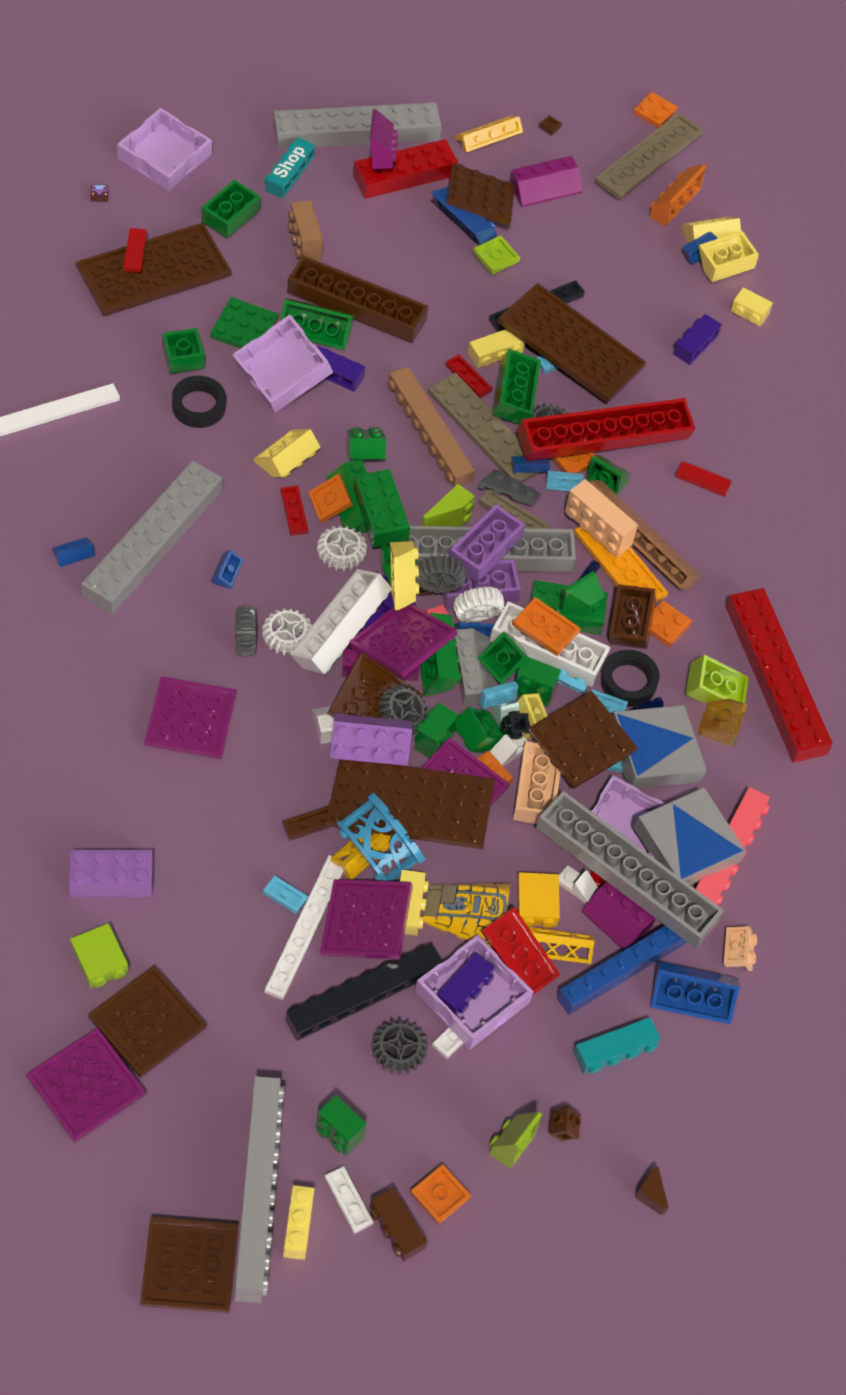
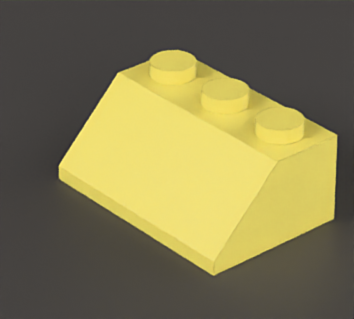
(719, 227)
(727, 256)
(288, 452)
(403, 573)

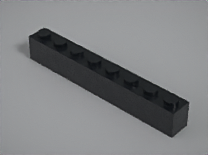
(361, 992)

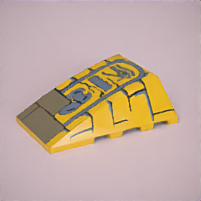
(465, 907)

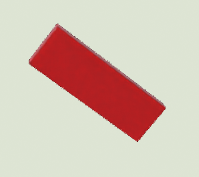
(135, 250)
(469, 376)
(703, 478)
(294, 510)

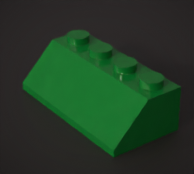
(320, 323)
(351, 516)
(441, 669)

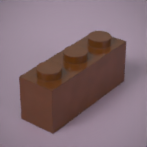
(397, 1224)

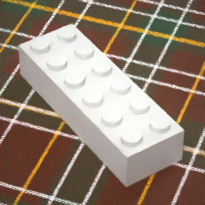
(341, 621)
(581, 658)

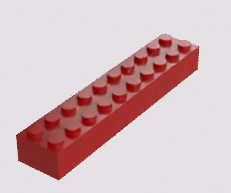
(605, 429)
(778, 675)

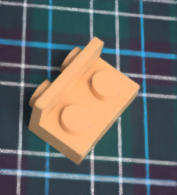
(740, 947)

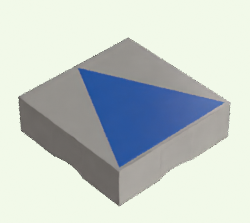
(665, 747)
(690, 837)

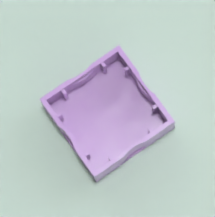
(164, 149)
(282, 363)
(622, 805)
(492, 1008)

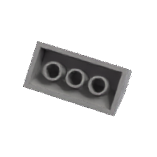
(473, 673)

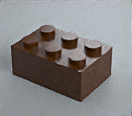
(632, 616)

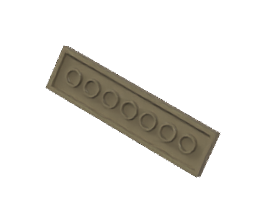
(648, 156)
(479, 424)

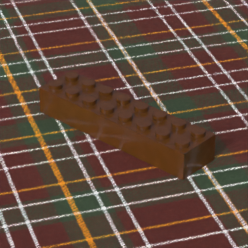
(353, 295)

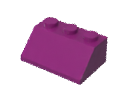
(618, 916)

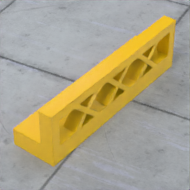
(490, 133)
(355, 863)
(568, 939)

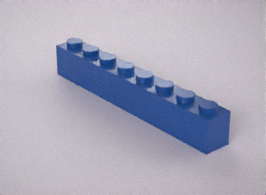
(619, 969)

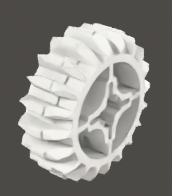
(331, 552)
(478, 604)
(290, 625)

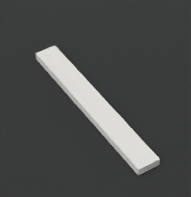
(58, 409)
(303, 931)

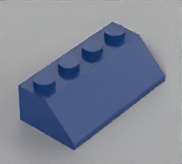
(470, 223)
(694, 992)

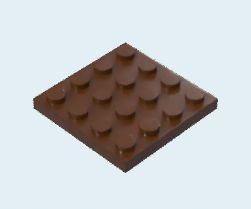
(480, 194)
(363, 688)
(582, 739)
(147, 1021)
(189, 1265)

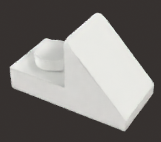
(507, 749)
(579, 885)

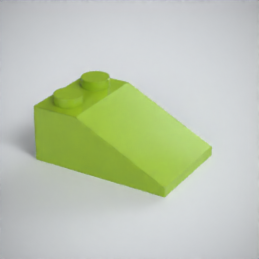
(452, 509)
(715, 681)
(515, 1138)

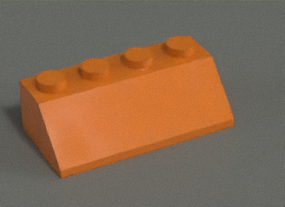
(677, 194)

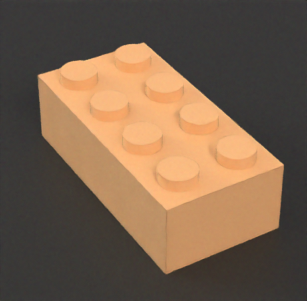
(601, 518)
(536, 784)

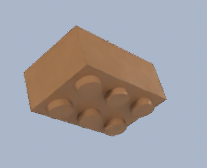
(305, 230)

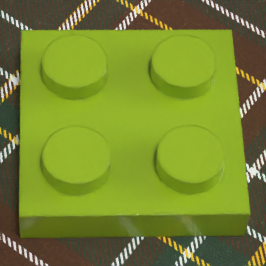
(496, 255)

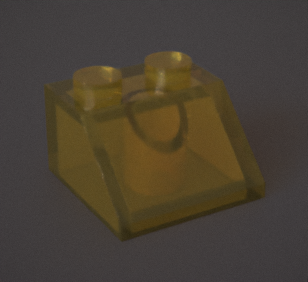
(722, 720)

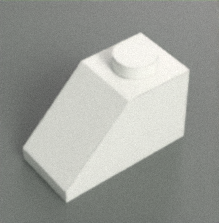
(323, 724)

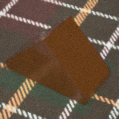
(653, 1192)

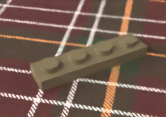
(490, 499)

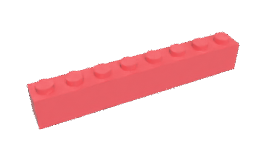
(743, 824)

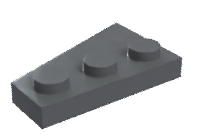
(513, 487)

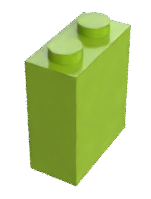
(99, 956)

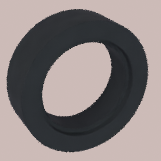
(198, 419)
(636, 659)

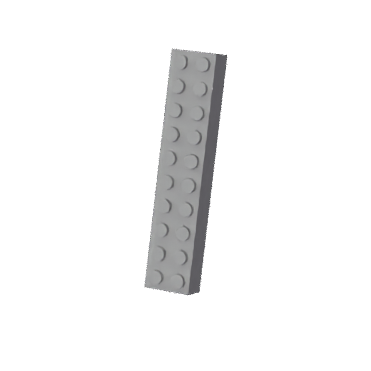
(353, 124)
(151, 537)
(536, 551)
(629, 869)
(259, 1190)

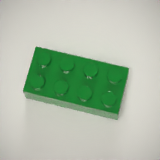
(516, 386)
(381, 507)
(552, 594)

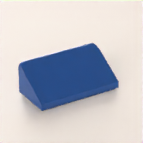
(691, 249)
(520, 465)
(73, 551)
(227, 569)
(484, 628)

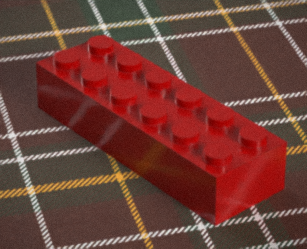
(411, 169)

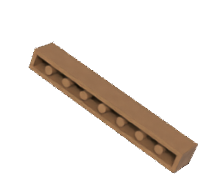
(430, 427)
(654, 546)

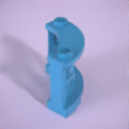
(379, 813)

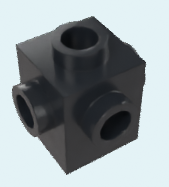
(515, 724)

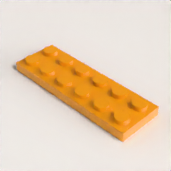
(624, 569)

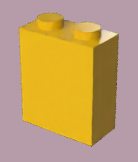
(538, 899)

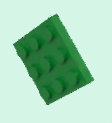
(242, 323)

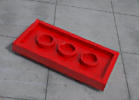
(520, 950)

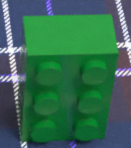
(230, 208)

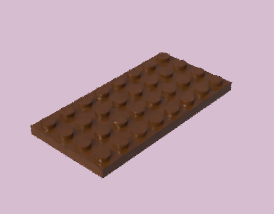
(168, 266)
(572, 342)
(425, 801)

